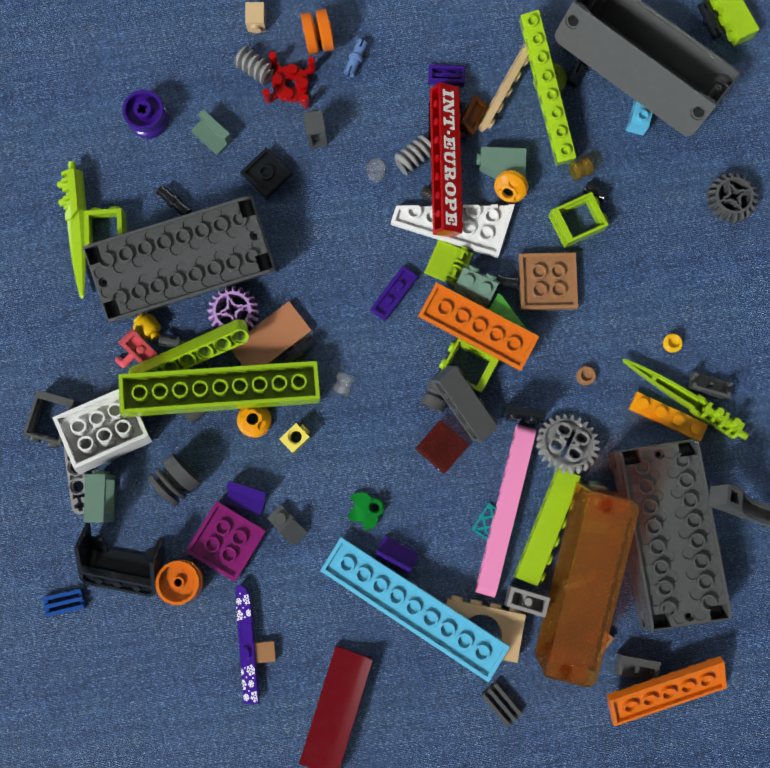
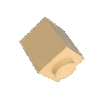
(255, 17)

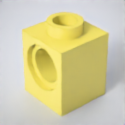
(286, 439)

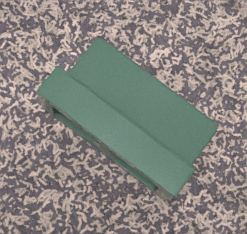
(211, 133)

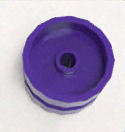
(145, 114)

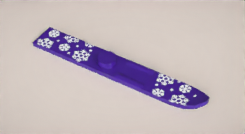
(247, 646)

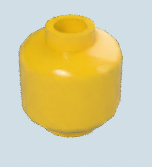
(147, 327)

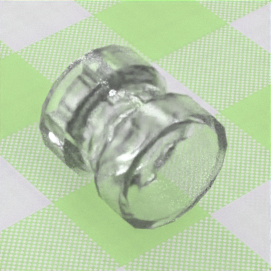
(373, 167)
(343, 384)

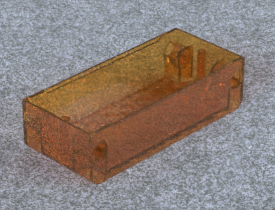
(586, 585)

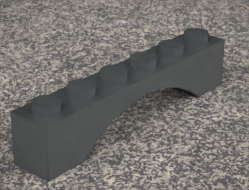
(738, 503)

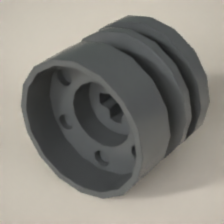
(171, 482)

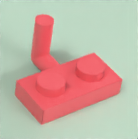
(136, 347)

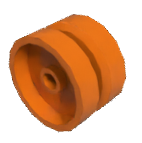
(317, 31)
(173, 591)

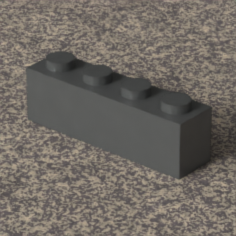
(464, 403)

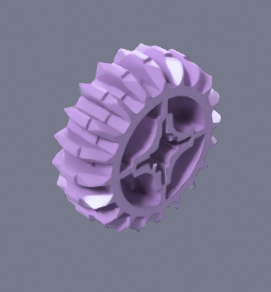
(240, 309)

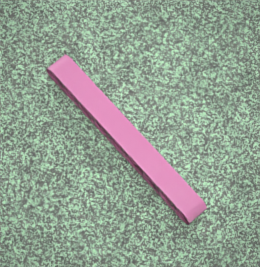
(506, 510)

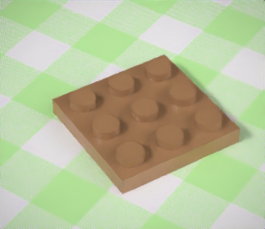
(548, 281)

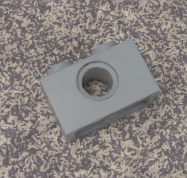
(527, 601)

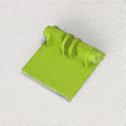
(447, 262)

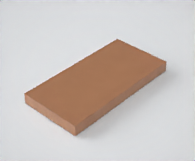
(272, 337)

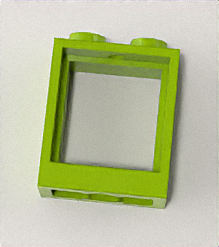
(113, 211)
(561, 228)
(488, 370)

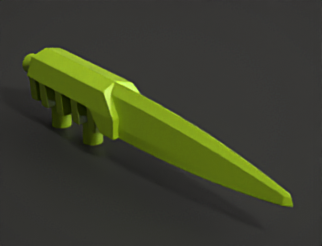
(75, 205)
(696, 404)

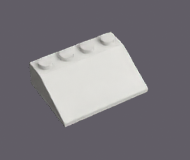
(99, 433)

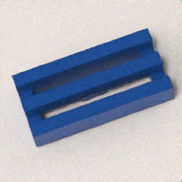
(48, 606)

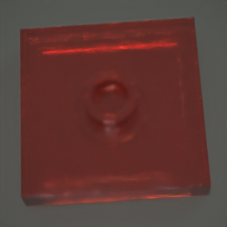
(442, 447)

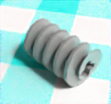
(251, 65)
(413, 154)

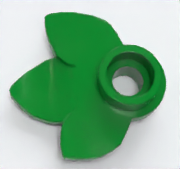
(362, 511)

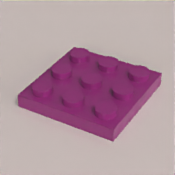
(225, 541)

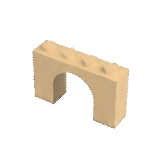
(509, 621)

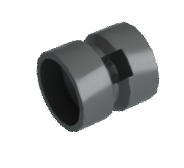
(433, 399)

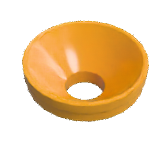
(514, 181)
(258, 429)

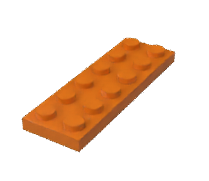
(478, 326)
(667, 691)

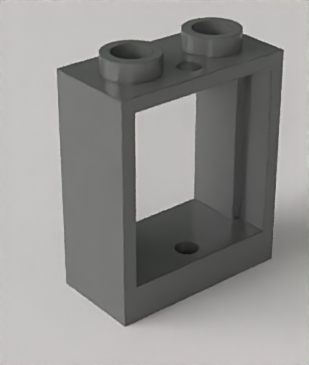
(35, 416)

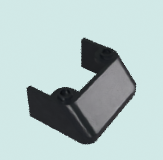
(117, 568)

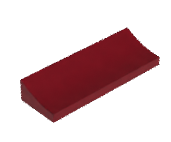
(336, 709)

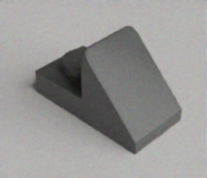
(287, 525)

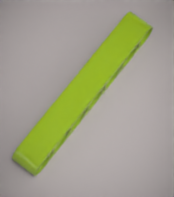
(194, 349)

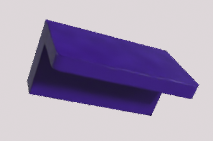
(245, 498)
(397, 554)

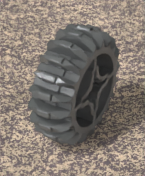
(729, 184)

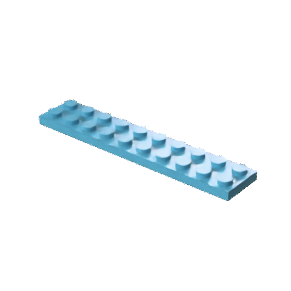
(415, 609)

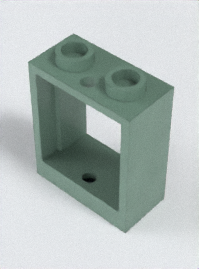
(99, 497)

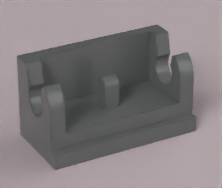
(709, 386)
(636, 667)

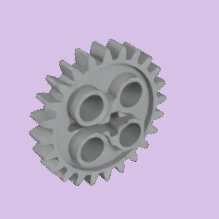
(550, 436)

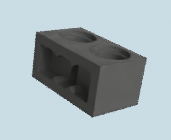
(315, 128)

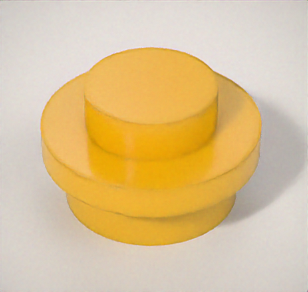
(672, 343)

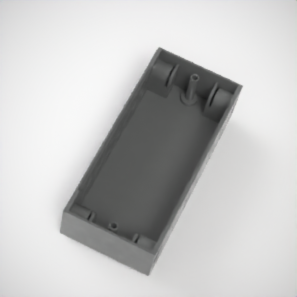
(648, 59)
(180, 259)
(675, 540)

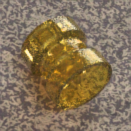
(582, 168)

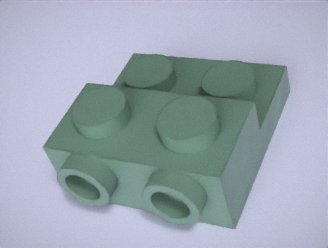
(476, 285)

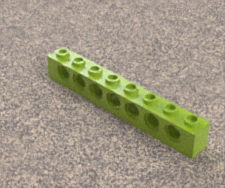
(547, 88)

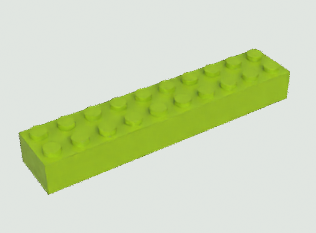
(218, 388)

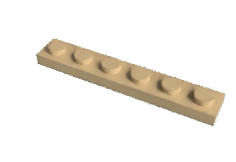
(504, 89)

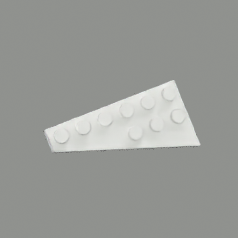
(482, 225)

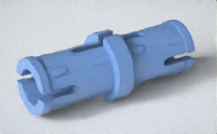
(355, 58)

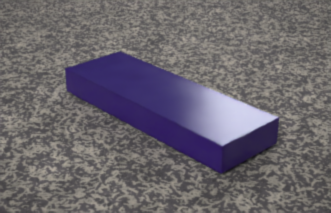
(394, 293)

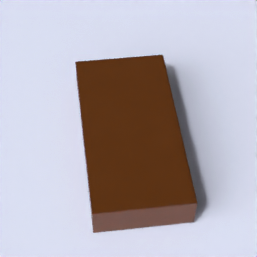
(473, 115)

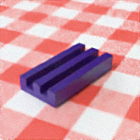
(455, 79)

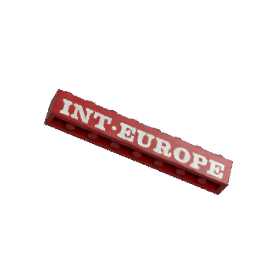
(446, 160)

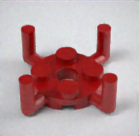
(288, 73)

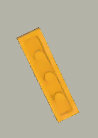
(667, 416)

